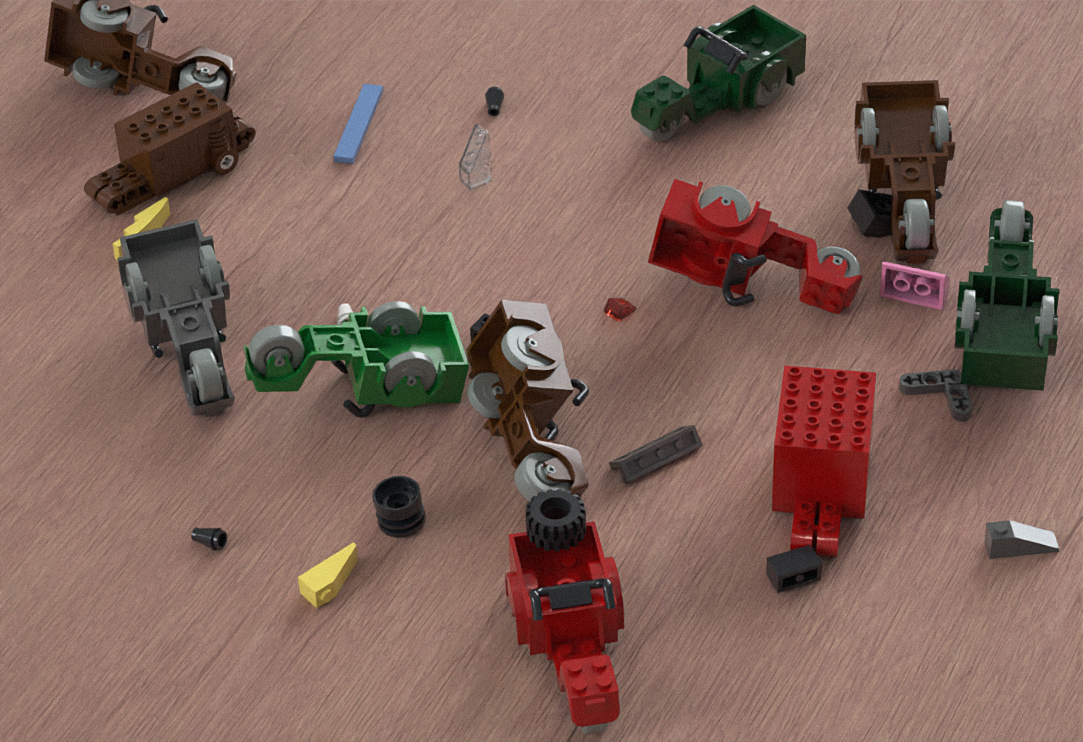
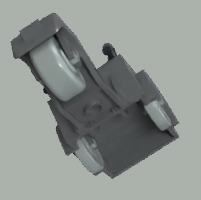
(181, 298)

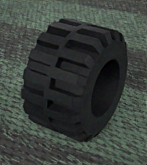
(555, 520)

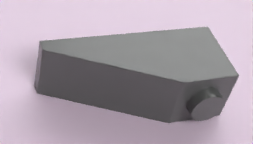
(1017, 539)

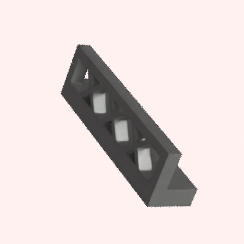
(657, 452)

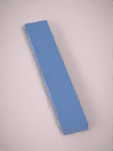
(358, 123)

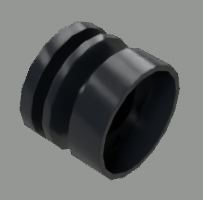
(399, 506)

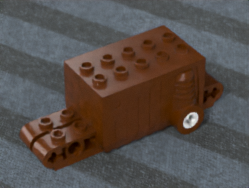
(170, 146)

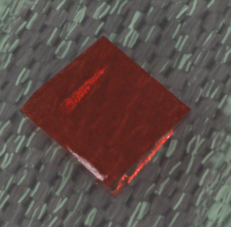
(618, 308)

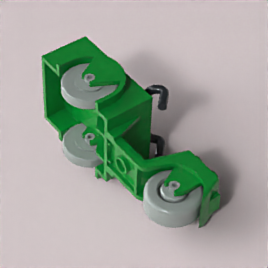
(389, 362)

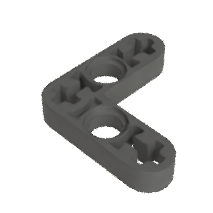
(948, 386)

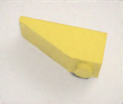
(327, 578)

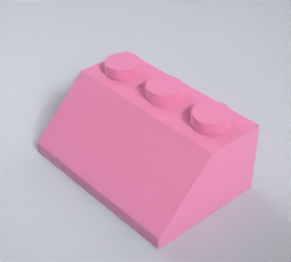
(914, 285)

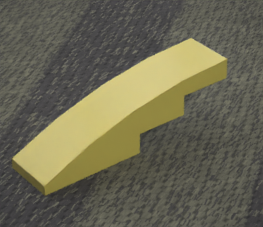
(149, 219)

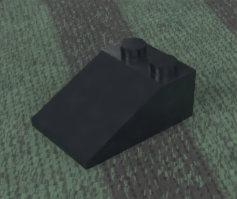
(872, 213)

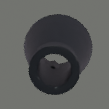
(494, 99)
(211, 537)

